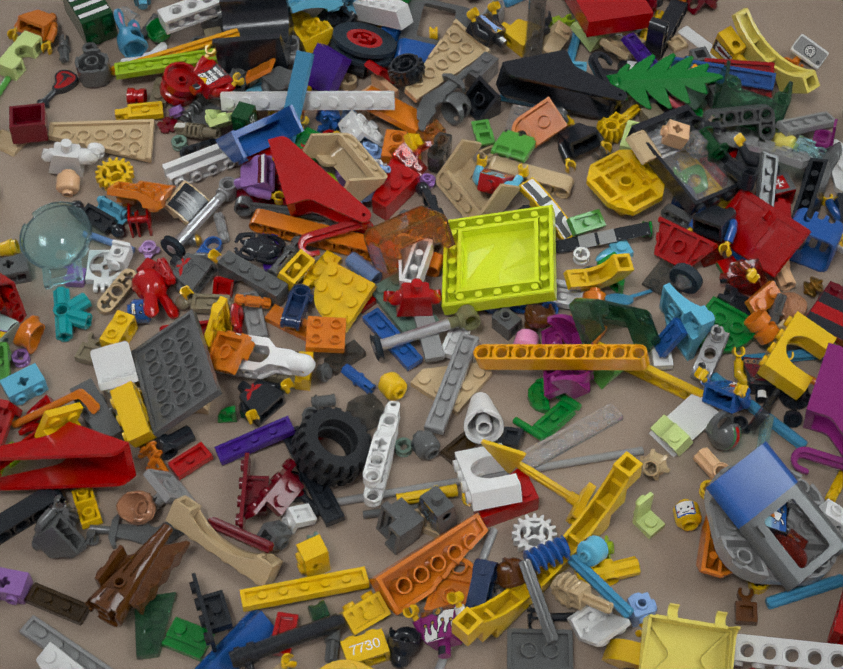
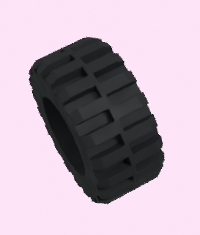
(320, 463)

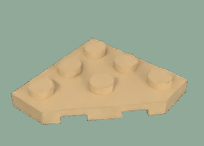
(429, 381)

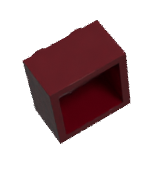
(28, 123)

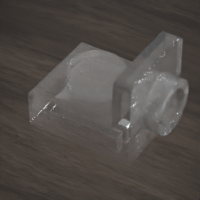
(696, 145)

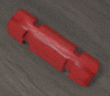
(166, 271)

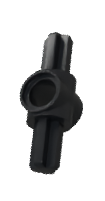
(700, 122)

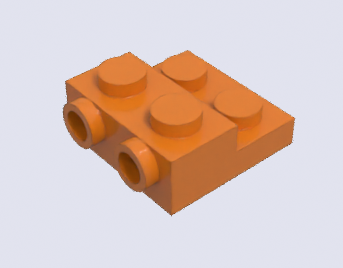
(229, 350)

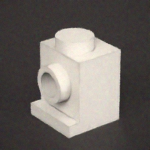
(119, 255)

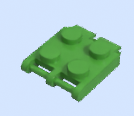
(514, 146)

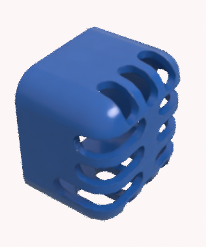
(821, 231)

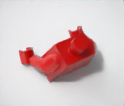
(413, 299)

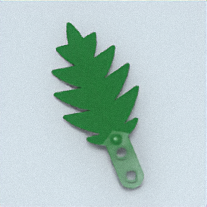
(658, 78)

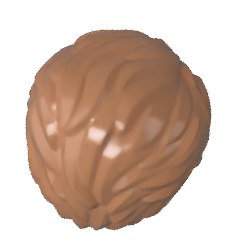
(793, 304)
(136, 507)

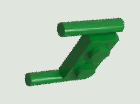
(552, 420)

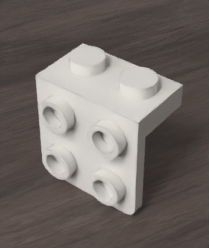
(360, 127)
(113, 365)
(596, 626)

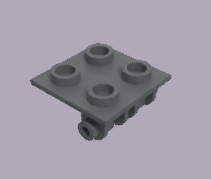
(196, 111)

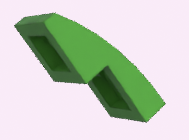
(483, 132)

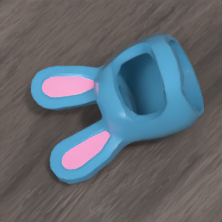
(129, 39)

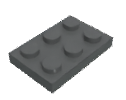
(530, 650)

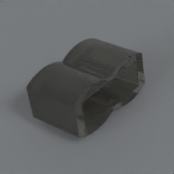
(439, 152)

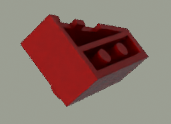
(395, 191)
(500, 514)

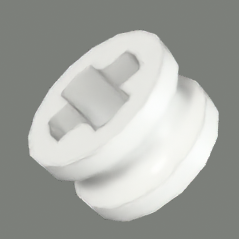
(578, 252)

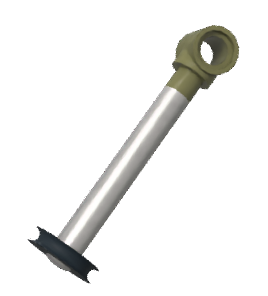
(465, 318)

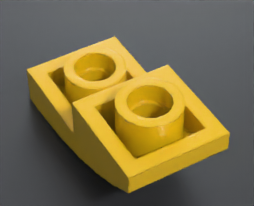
(87, 507)

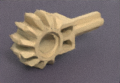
(577, 593)

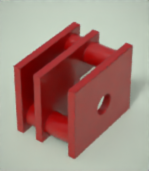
(137, 220)

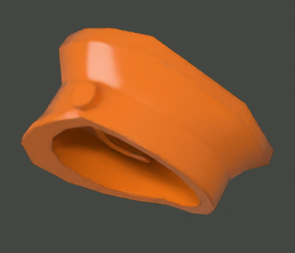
(29, 334)

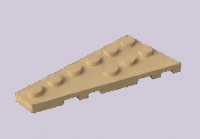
(450, 55)

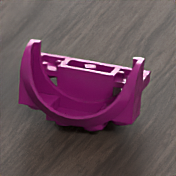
(572, 382)

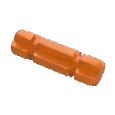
(252, 301)

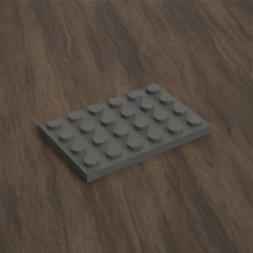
(175, 373)

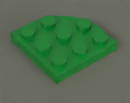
(733, 322)

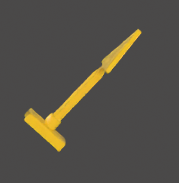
(511, 459)

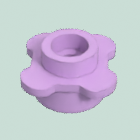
(149, 248)

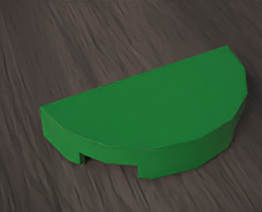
(536, 397)

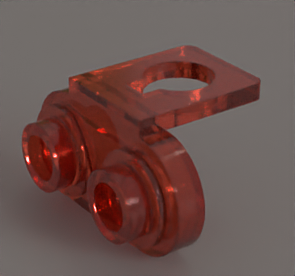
(794, 548)

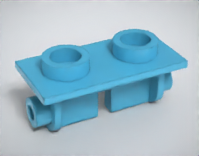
(113, 209)

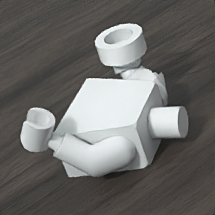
(72, 156)

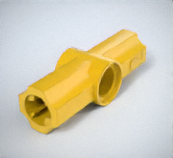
(613, 571)

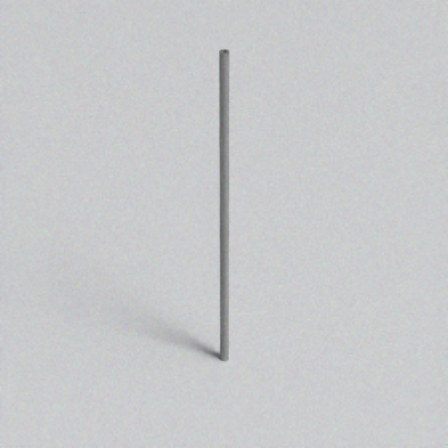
(545, 467)

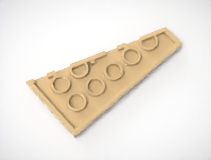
(119, 137)

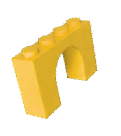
(777, 366)

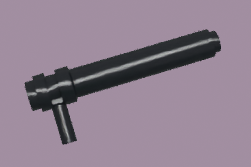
(254, 651)

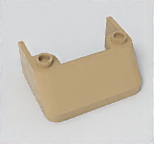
(350, 159)
(457, 184)

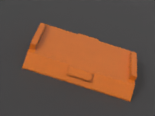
(260, 70)

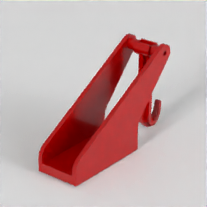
(313, 190)
(90, 459)

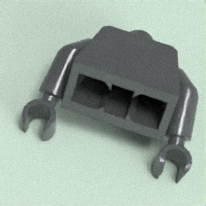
(57, 536)

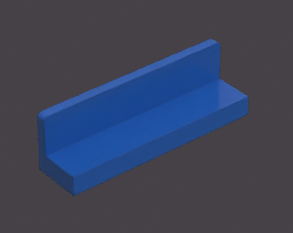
(251, 627)

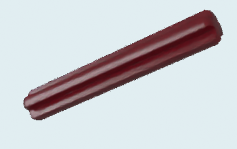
(241, 535)

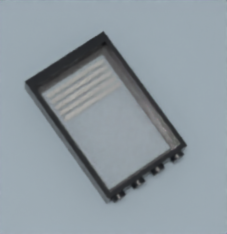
(691, 181)

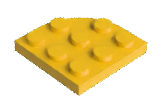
(342, 293)

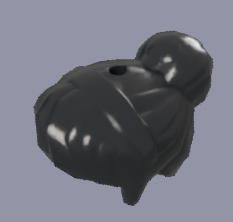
(403, 645)

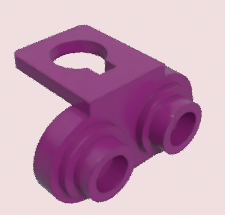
(825, 137)

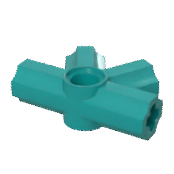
(70, 313)

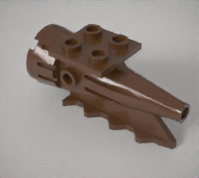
(134, 578)

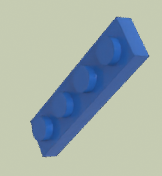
(405, 353)

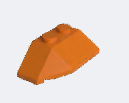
(707, 558)

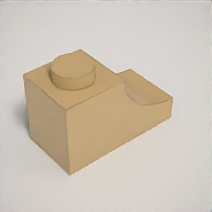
(557, 37)

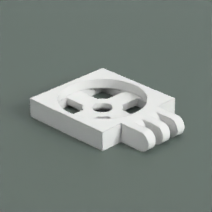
(103, 281)

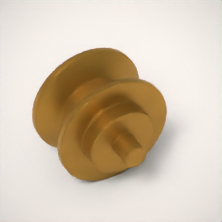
(813, 286)

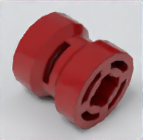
(136, 96)

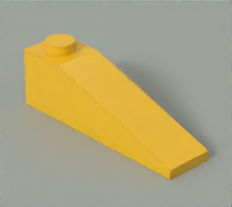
(311, 30)

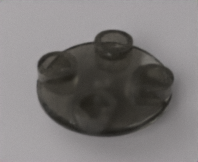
(367, 409)

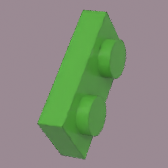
(586, 222)

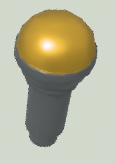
(194, 240)

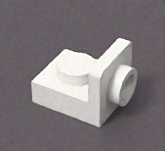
(298, 517)

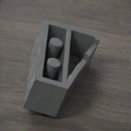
(104, 419)

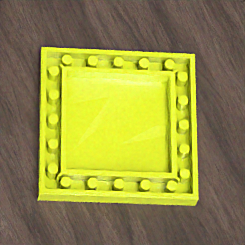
(500, 260)

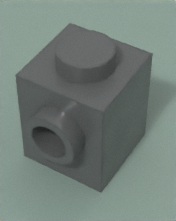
(506, 323)

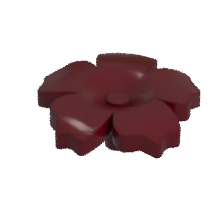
(167, 125)

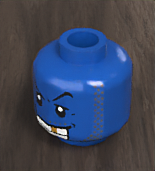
(136, 308)

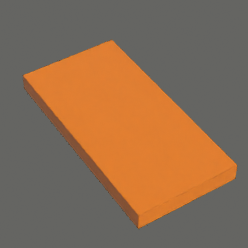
(403, 116)

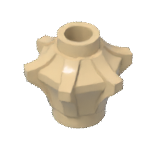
(657, 459)

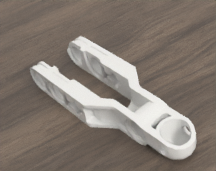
(279, 361)
(381, 454)

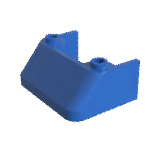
(255, 136)

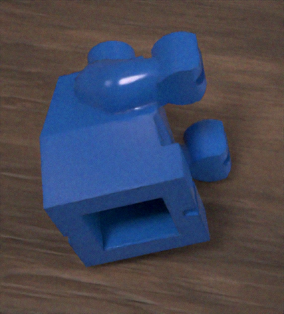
(329, 120)

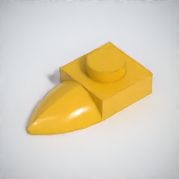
(413, 141)

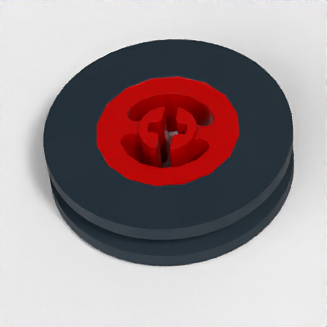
(363, 43)

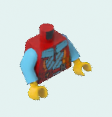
(488, 180)

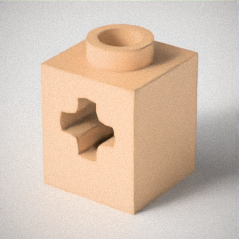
(675, 134)

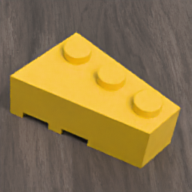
(132, 414)

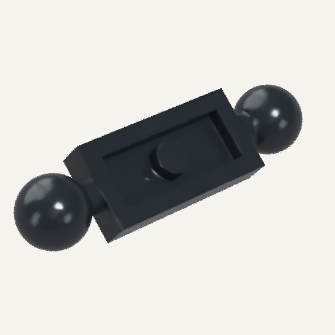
(428, 199)
(101, 220)

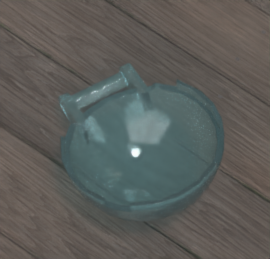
(57, 240)

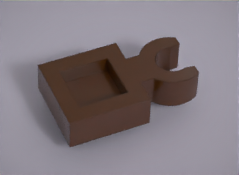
(745, 610)

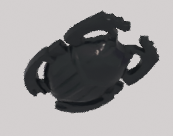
(260, 247)

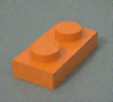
(763, 297)

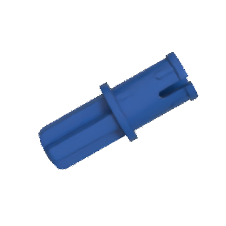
(358, 379)

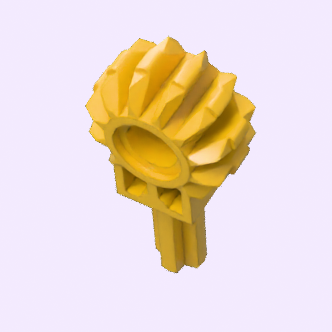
(614, 126)

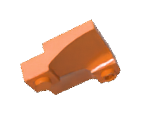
(150, 194)

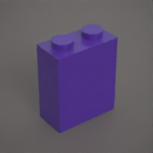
(327, 68)

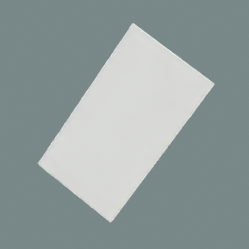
(691, 417)

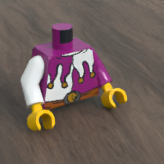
(437, 624)

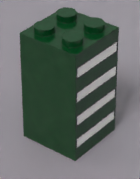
(92, 19)

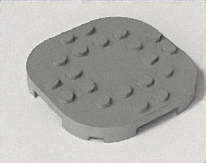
(743, 559)

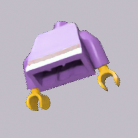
(259, 178)

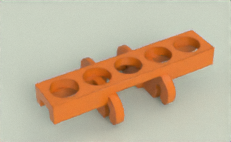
(153, 456)

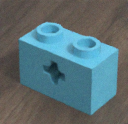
(24, 385)

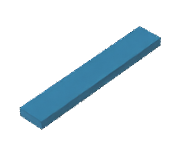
(299, 82)

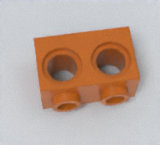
(392, 140)

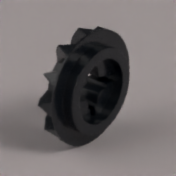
(797, 404)

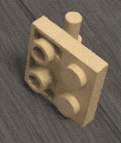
(614, 45)

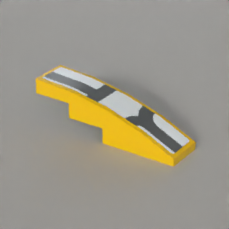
(540, 197)

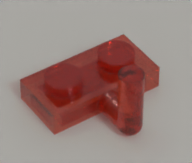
(411, 159)

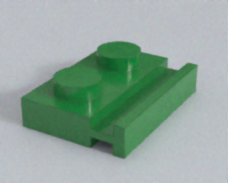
(186, 639)

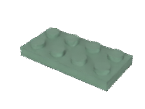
(392, 284)

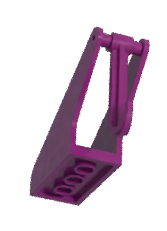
(825, 412)

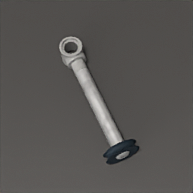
(225, 193)

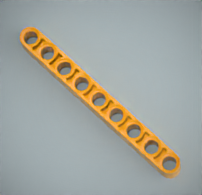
(528, 356)

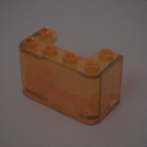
(403, 230)

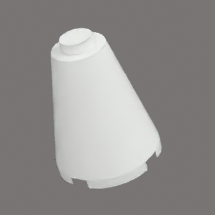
(482, 419)

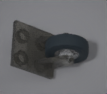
(680, 276)

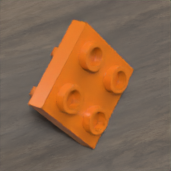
(325, 334)

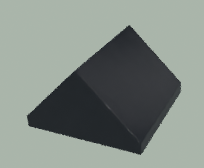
(484, 100)

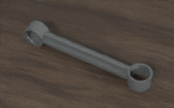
(271, 207)

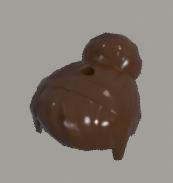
(536, 316)

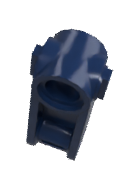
(296, 307)
(482, 582)

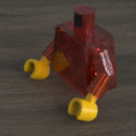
(745, 276)

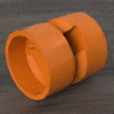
(760, 324)

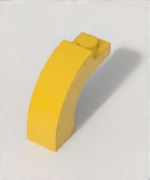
(600, 276)
(622, 653)

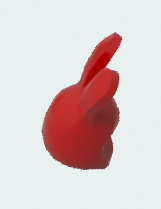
(152, 289)

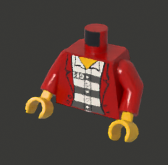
(211, 79)

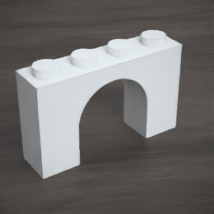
(485, 492)

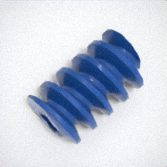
(548, 553)

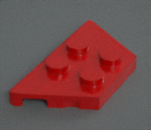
(680, 245)

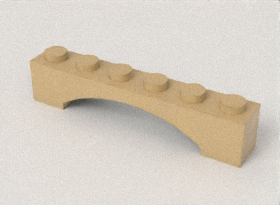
(188, 518)

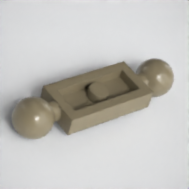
(201, 302)

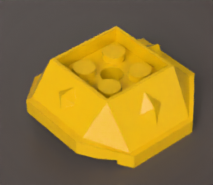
(625, 183)

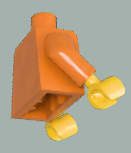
(39, 23)

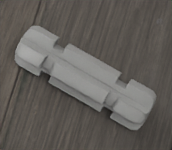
(221, 227)

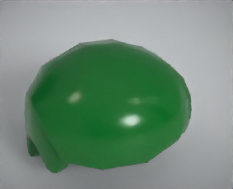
(156, 32)

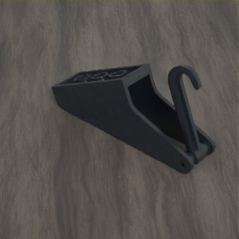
(557, 77)

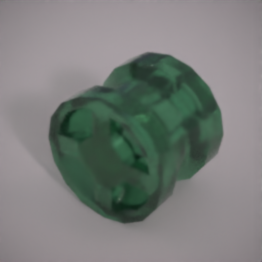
(318, 611)

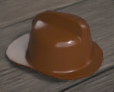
(509, 573)

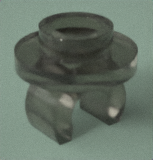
(603, 153)

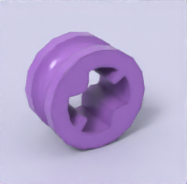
(20, 363)

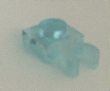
(808, 145)

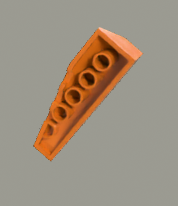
(427, 566)

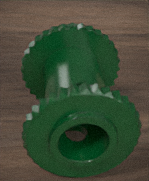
(713, 147)

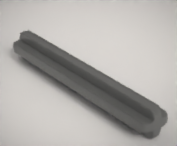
(538, 600)

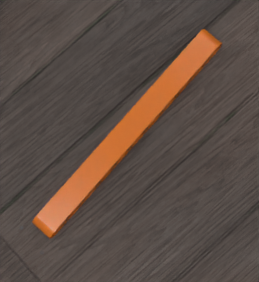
(288, 227)

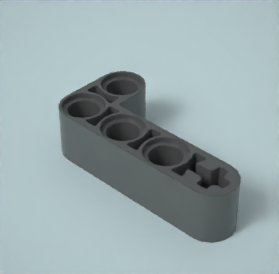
(738, 111)

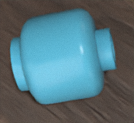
(592, 550)

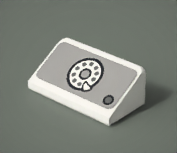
(809, 51)

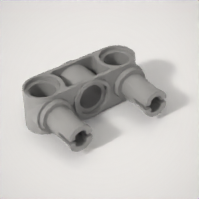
(714, 342)

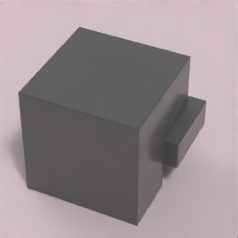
(399, 525)

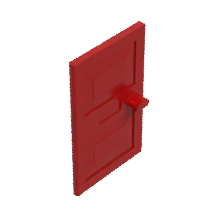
(765, 232)

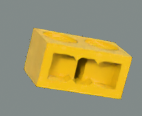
(121, 328)

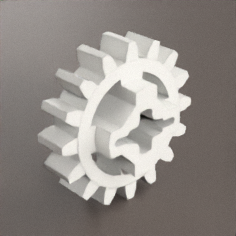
(533, 531)

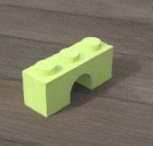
(11, 61)

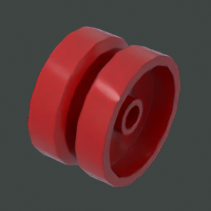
(176, 84)

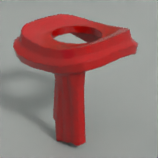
(237, 317)

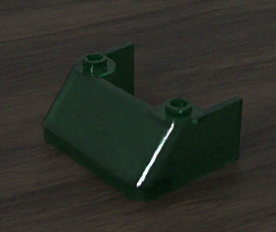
(729, 94)
(591, 314)

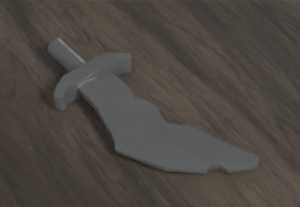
(429, 101)
(131, 532)

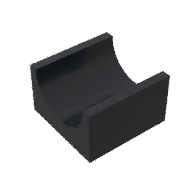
(263, 30)

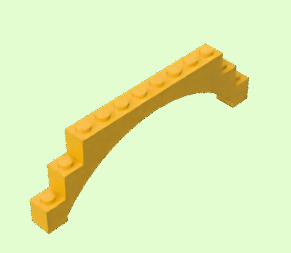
(502, 610)

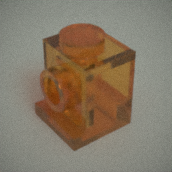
(431, 131)

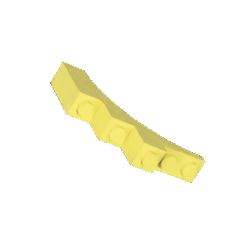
(759, 50)

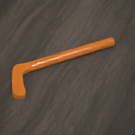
(92, 405)

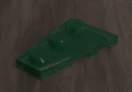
(152, 625)

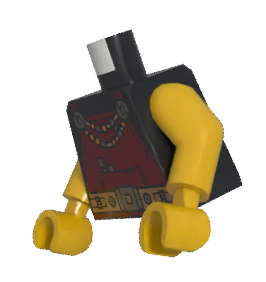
(746, 374)

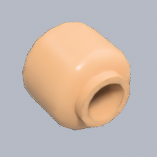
(68, 183)

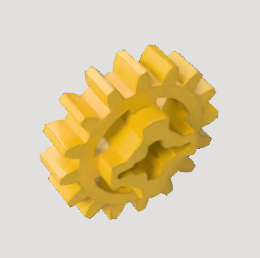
(114, 172)

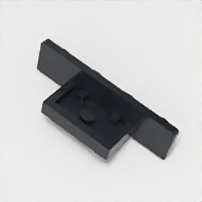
(214, 612)

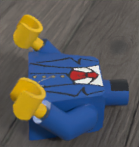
(724, 394)

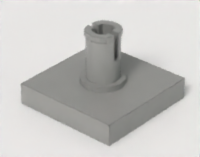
(166, 485)

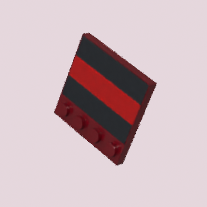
(828, 311)

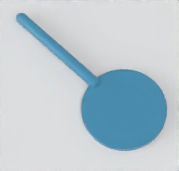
(625, 299)

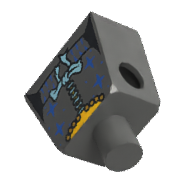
(435, 507)

